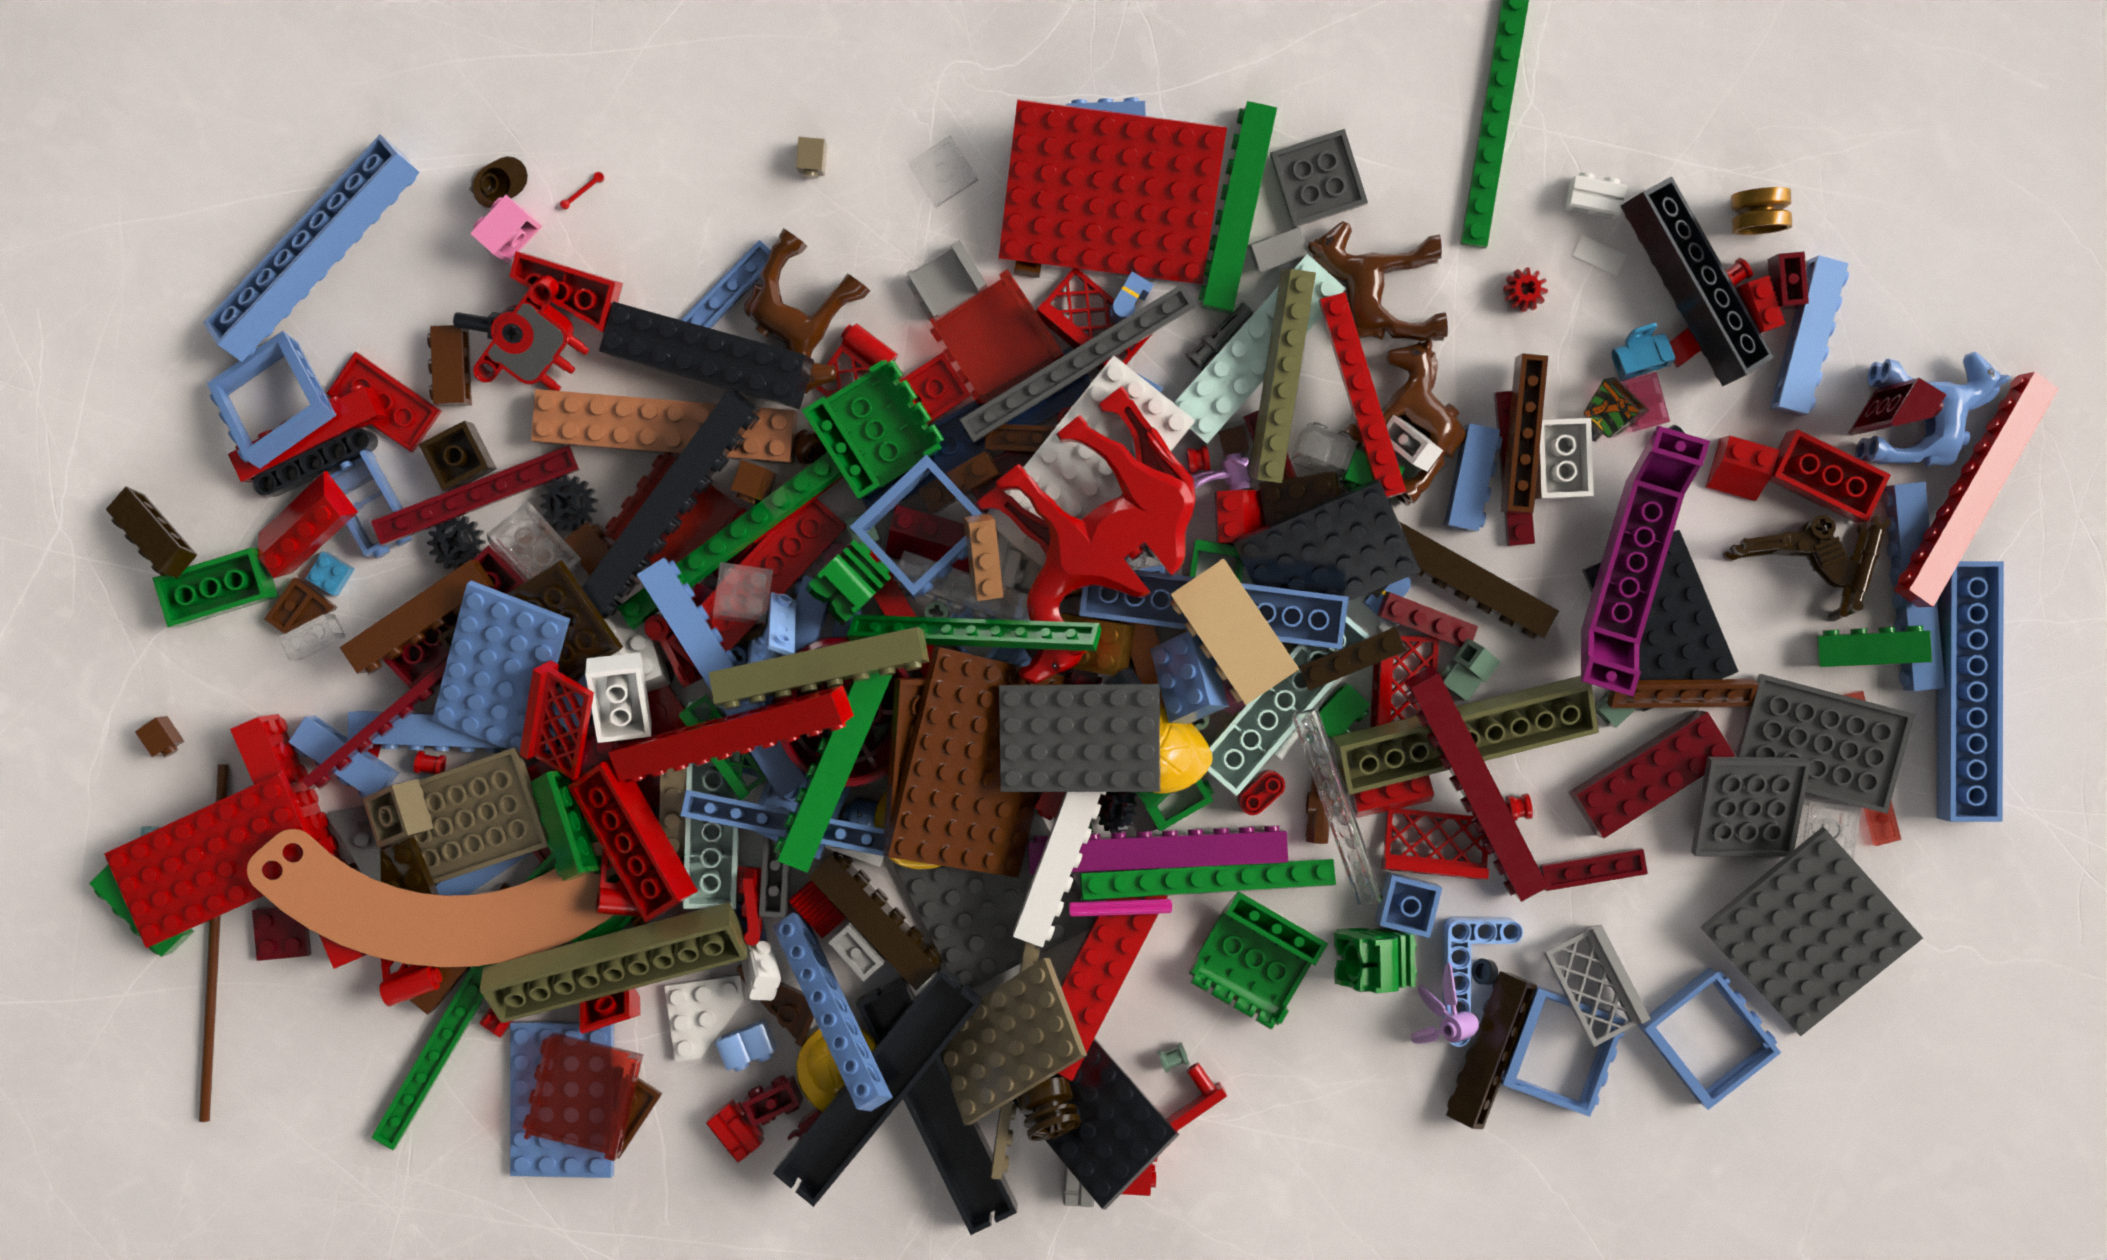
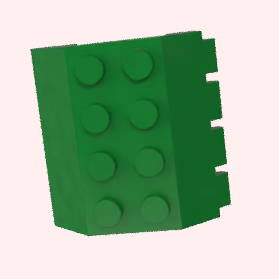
(874, 428)
(1255, 959)

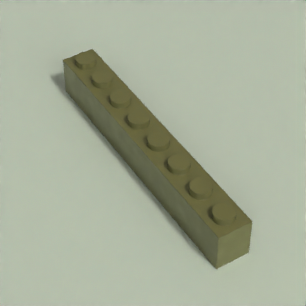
(1282, 375)
(819, 667)

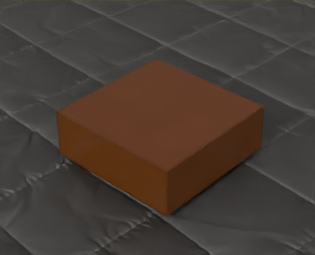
(1233, 440)

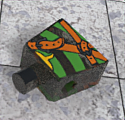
(1613, 409)

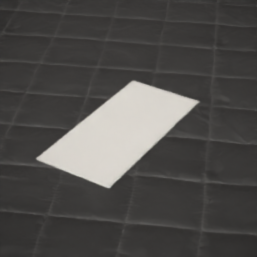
(1599, 255)

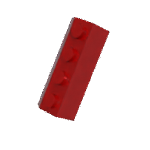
(304, 526)

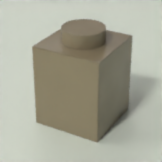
(811, 157)

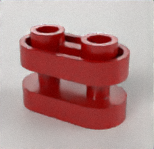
(1261, 792)

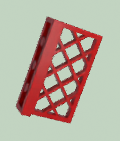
(1065, 328)
(1383, 680)
(540, 713)
(1429, 865)

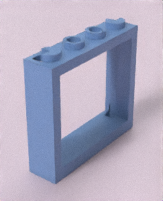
(292, 430)
(889, 501)
(1740, 1072)
(1598, 1073)

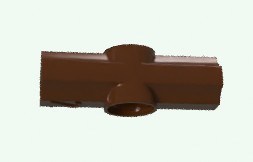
(1317, 823)

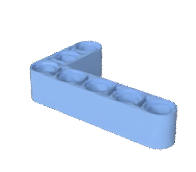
(1463, 942)

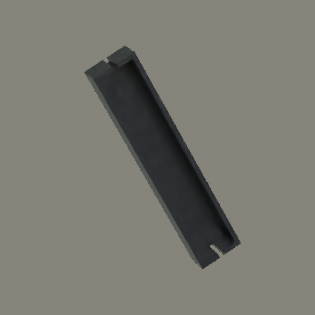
(670, 501)
(902, 1059)
(956, 1148)

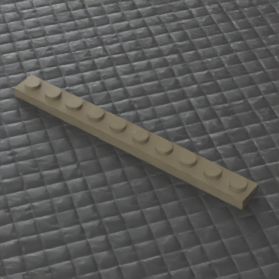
(1008, 1111)

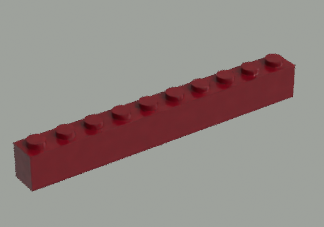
(1475, 783)

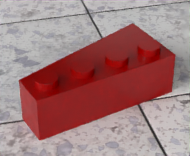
(579, 291)

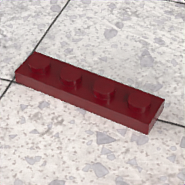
(1426, 620)
(1594, 869)

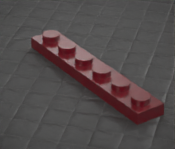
(1518, 526)

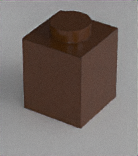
(160, 737)

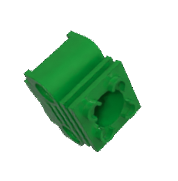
(849, 581)
(1375, 959)

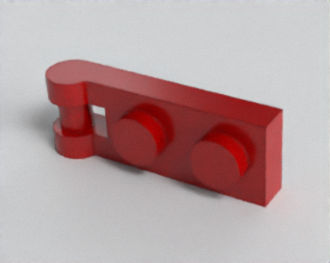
(750, 908)

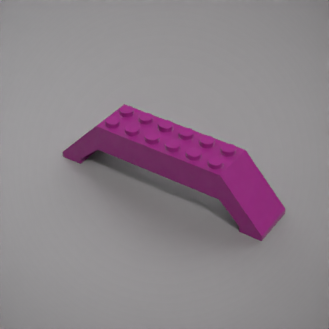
(1636, 558)

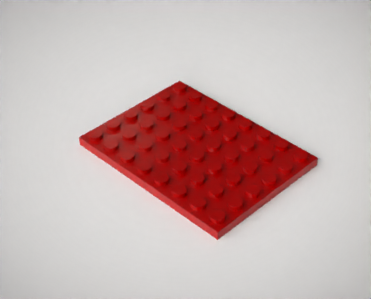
(1111, 191)

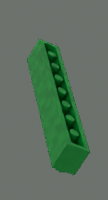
(1239, 207)
(829, 776)

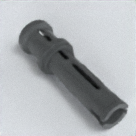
(1211, 343)

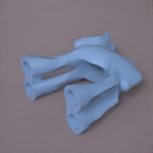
(1945, 431)

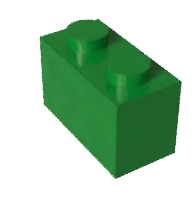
(1342, 710)

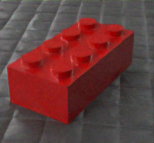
(1828, 476)

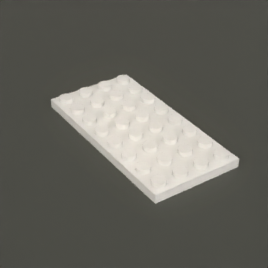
(1078, 476)

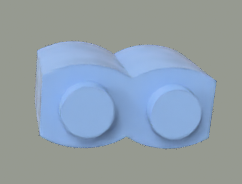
(746, 1045)

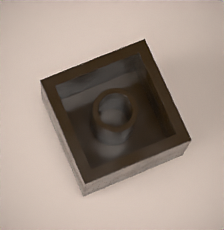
(457, 456)

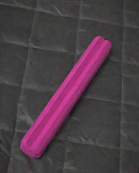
(1126, 907)

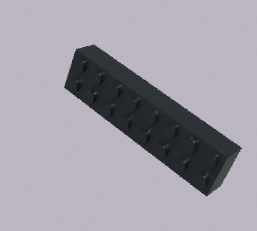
(1697, 281)
(706, 355)

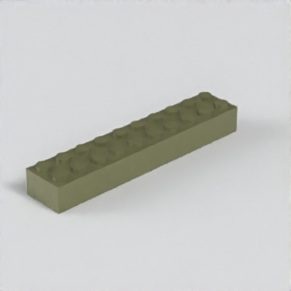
(1497, 725)
(614, 963)

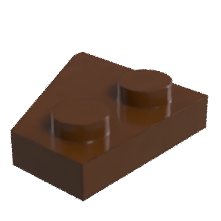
(298, 606)

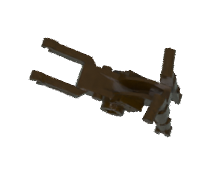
(1825, 556)

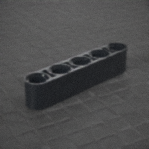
(303, 462)

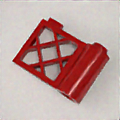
(862, 348)
(659, 630)
(613, 897)
(407, 982)

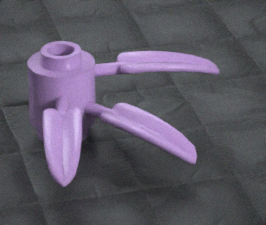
(1234, 472)
(1454, 1026)

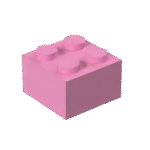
(505, 228)

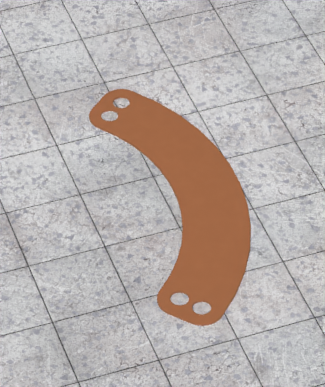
(423, 926)

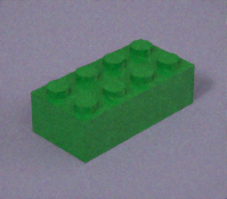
(215, 588)

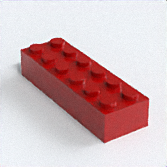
(633, 840)

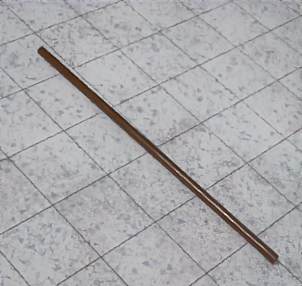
(211, 984)

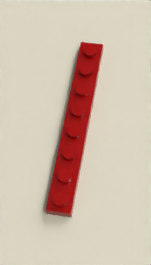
(1361, 393)

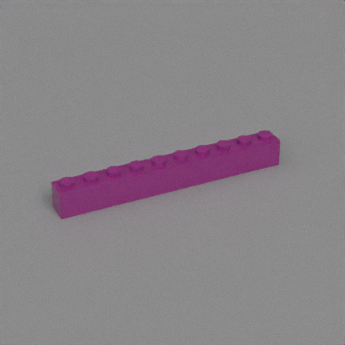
(1174, 849)

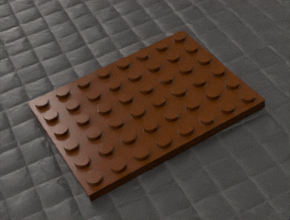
(951, 781)

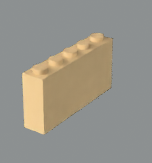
(1233, 632)

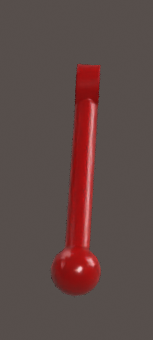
(597, 178)

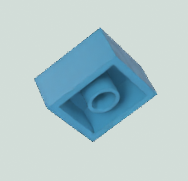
(330, 573)

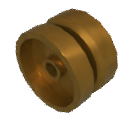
(1761, 211)

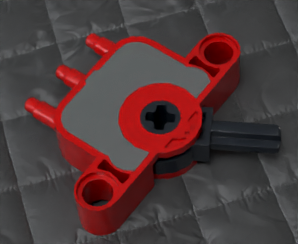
(536, 347)

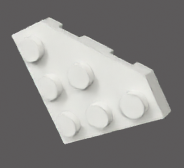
(700, 1012)

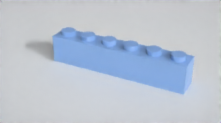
(1809, 337)

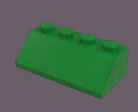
(564, 826)

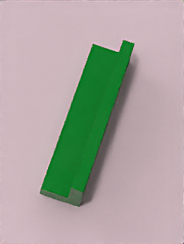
(725, 766)

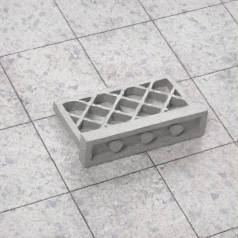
(1615, 974)

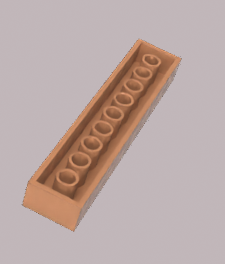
(651, 425)

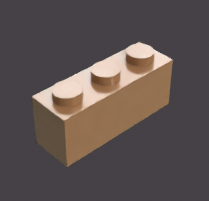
(983, 557)

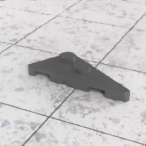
(358, 837)

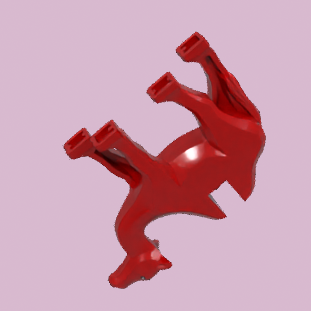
(1094, 550)

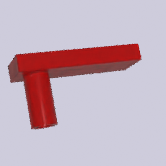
(1210, 1096)

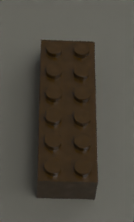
(877, 919)

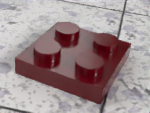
(279, 935)

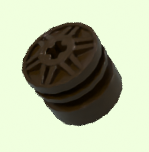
(1048, 1109)

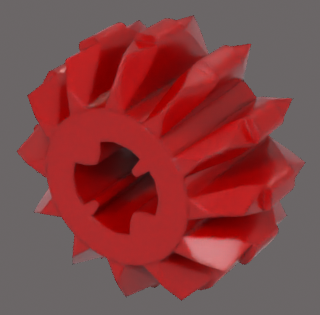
(1535, 290)

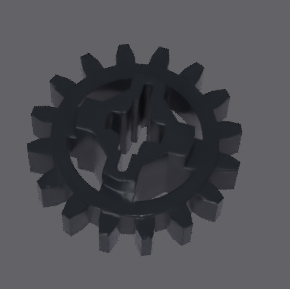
(576, 496)
(460, 533)
(1116, 811)

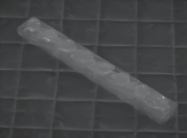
(1337, 806)

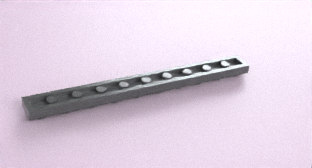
(1077, 363)

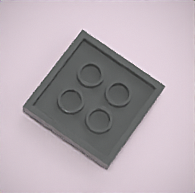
(1318, 178)

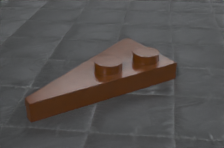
(790, 1010)

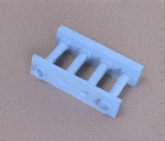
(779, 633)

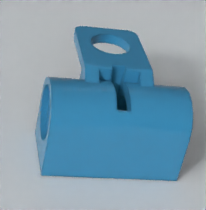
(1642, 353)

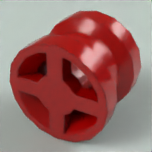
(1198, 459)
(1520, 806)

